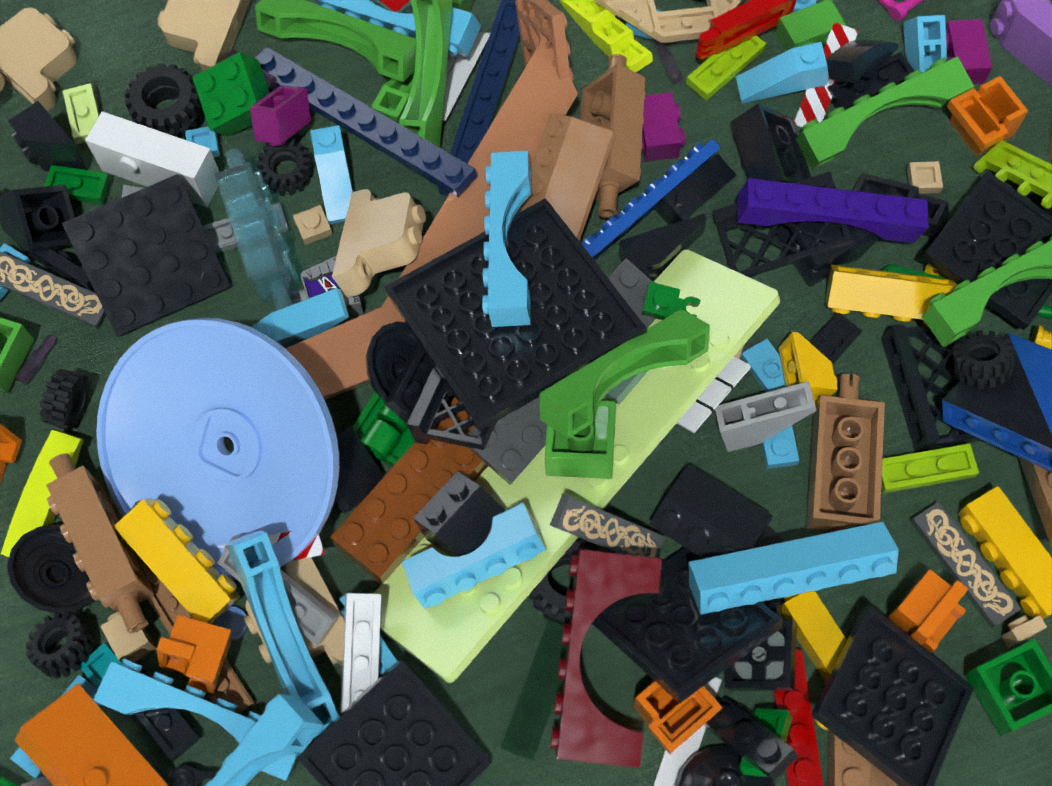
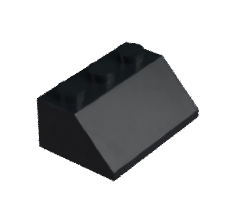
(769, 146)
(709, 516)

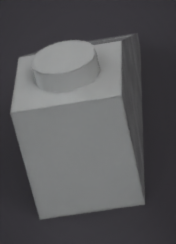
(763, 415)

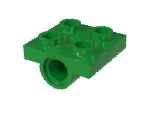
(383, 432)

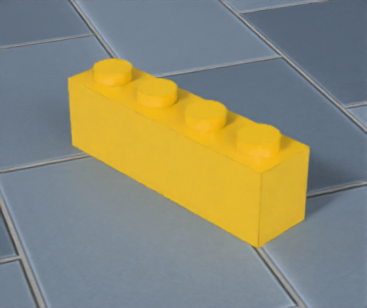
(882, 292)
(1012, 549)
(177, 560)

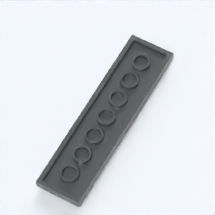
(521, 433)

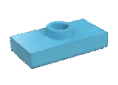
(765, 365)

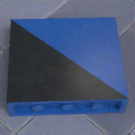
(1010, 414)

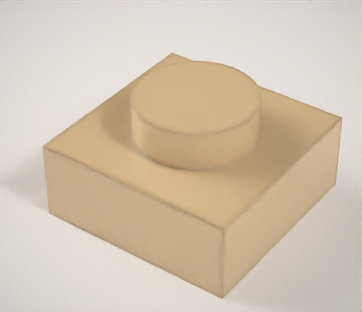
(925, 176)
(312, 224)
(1023, 629)

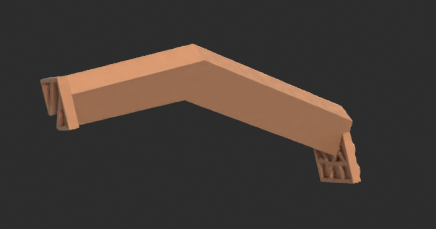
(546, 86)

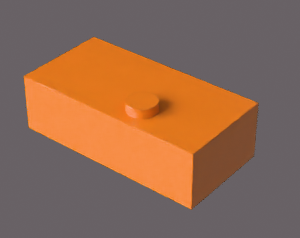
(82, 746)

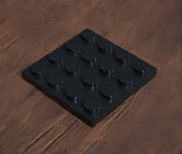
(985, 233)
(146, 254)
(677, 642)
(893, 701)
(394, 739)

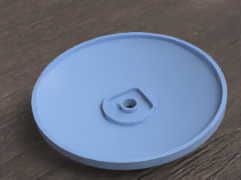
(167, 427)

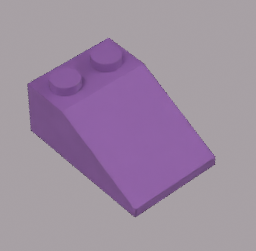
(1026, 33)

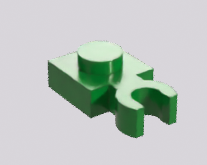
(664, 301)

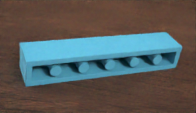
(792, 567)

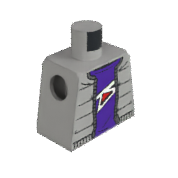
(318, 281)

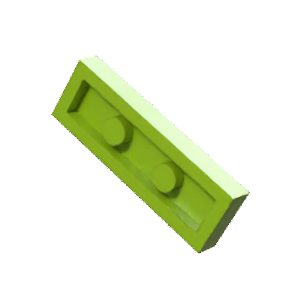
(724, 66)
(928, 468)

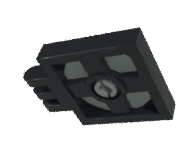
(770, 663)

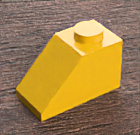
(805, 363)

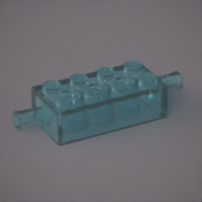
(257, 230)

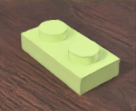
(81, 110)

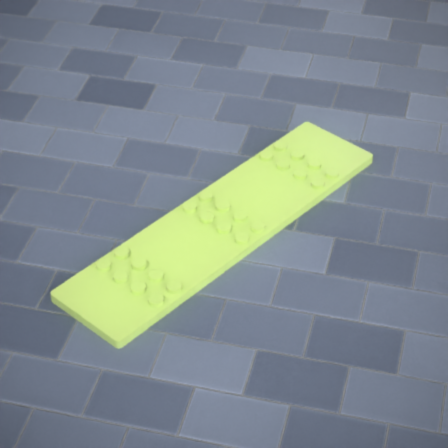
(458, 628)

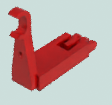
(741, 24)

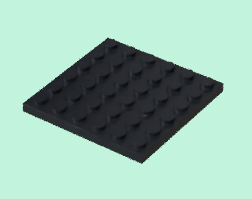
(501, 369)

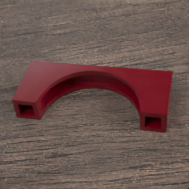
(583, 729)

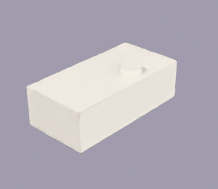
(152, 156)

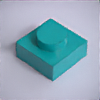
(98, 664)

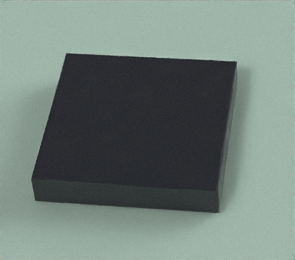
(356, 471)

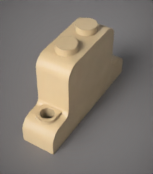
(203, 27)
(35, 55)
(376, 238)
(307, 576)

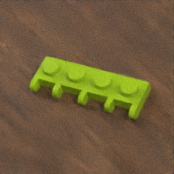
(1021, 168)

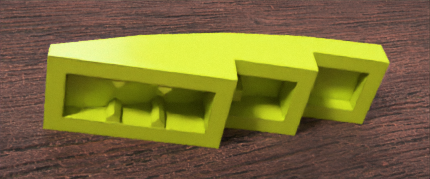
(608, 32)
(33, 504)

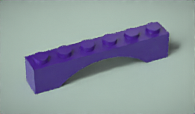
(780, 202)

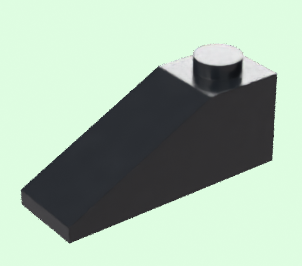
(695, 190)
(659, 247)

